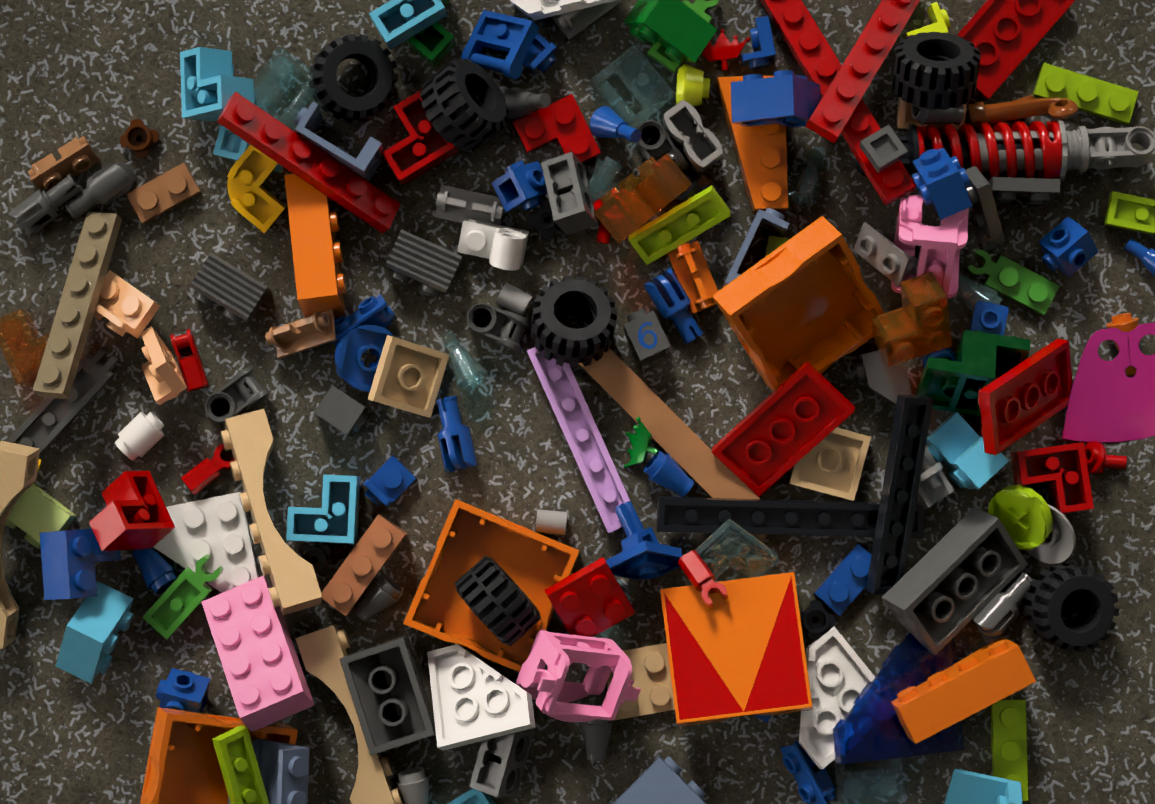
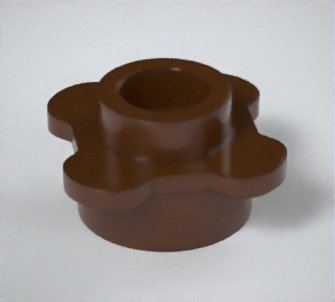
(136, 129)

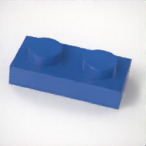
(846, 580)

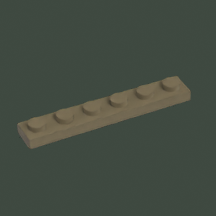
(77, 305)

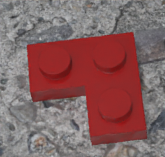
(558, 122)

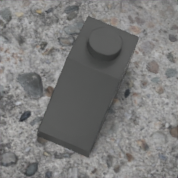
(881, 379)

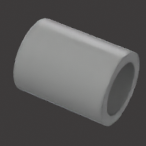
(514, 299)
(551, 522)

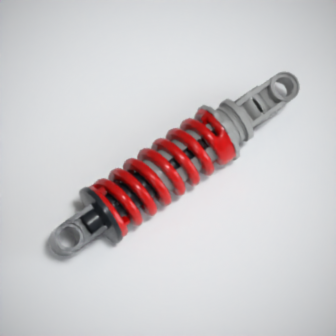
(1039, 148)

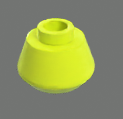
(691, 85)

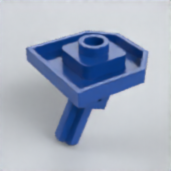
(641, 553)

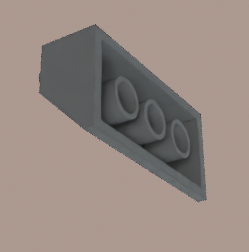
(955, 580)

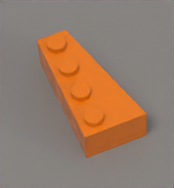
(760, 156)
(315, 248)
(963, 689)

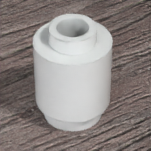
(140, 435)

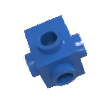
(521, 186)
(1067, 247)
(183, 691)

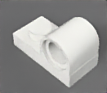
(496, 242)

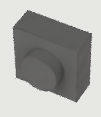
(883, 148)

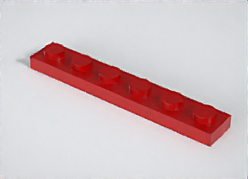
(860, 68)
(308, 162)

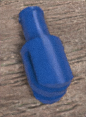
(673, 304)
(454, 438)

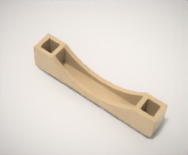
(17, 474)
(291, 575)
(321, 656)

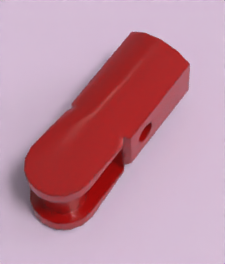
(190, 366)

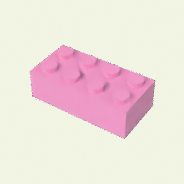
(257, 654)

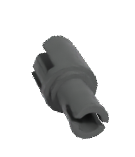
(102, 188)
(44, 205)
(1002, 608)

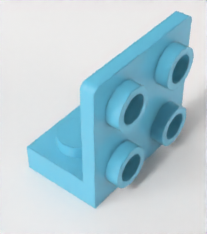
(978, 788)

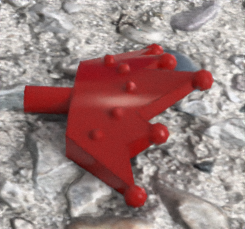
(724, 49)

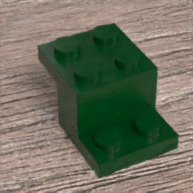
(978, 362)

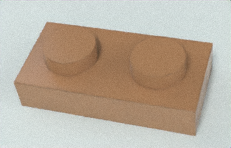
(163, 193)

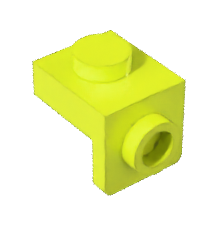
(939, 21)

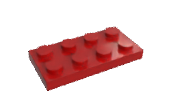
(1006, 34)
(1025, 396)
(783, 429)

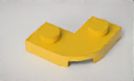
(246, 190)

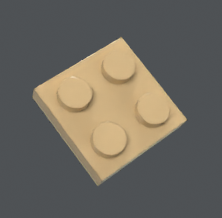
(408, 376)
(833, 464)
(653, 676)

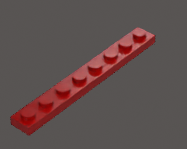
(821, 67)

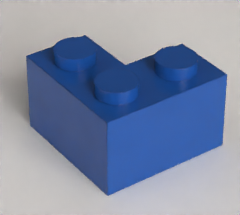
(774, 100)
(70, 563)

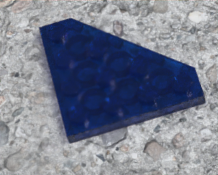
(872, 726)

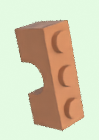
(363, 564)

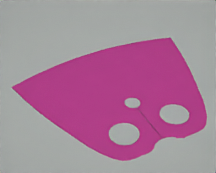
(1107, 402)

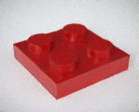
(590, 600)

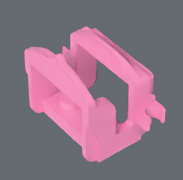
(938, 244)
(554, 693)

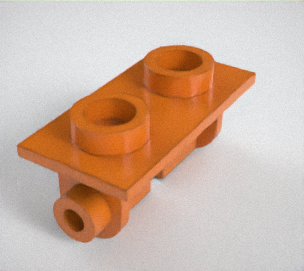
(694, 275)

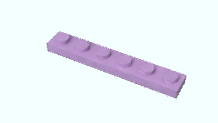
(582, 436)

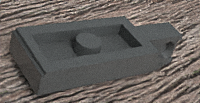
(984, 212)

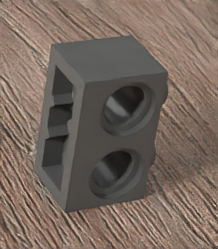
(569, 193)
(502, 764)

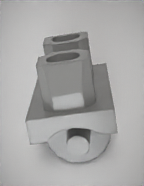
(933, 482)

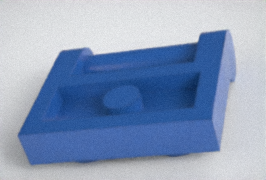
(503, 34)

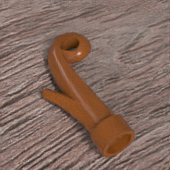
(1021, 108)

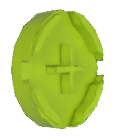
(1023, 515)

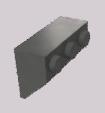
(389, 695)

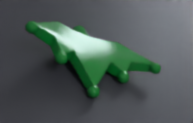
(641, 444)

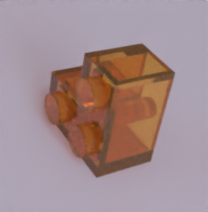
(641, 196)
(918, 326)
(22, 345)

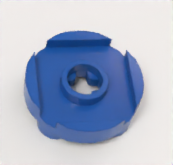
(349, 353)

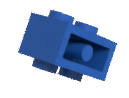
(942, 182)

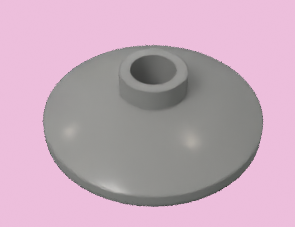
(1059, 543)

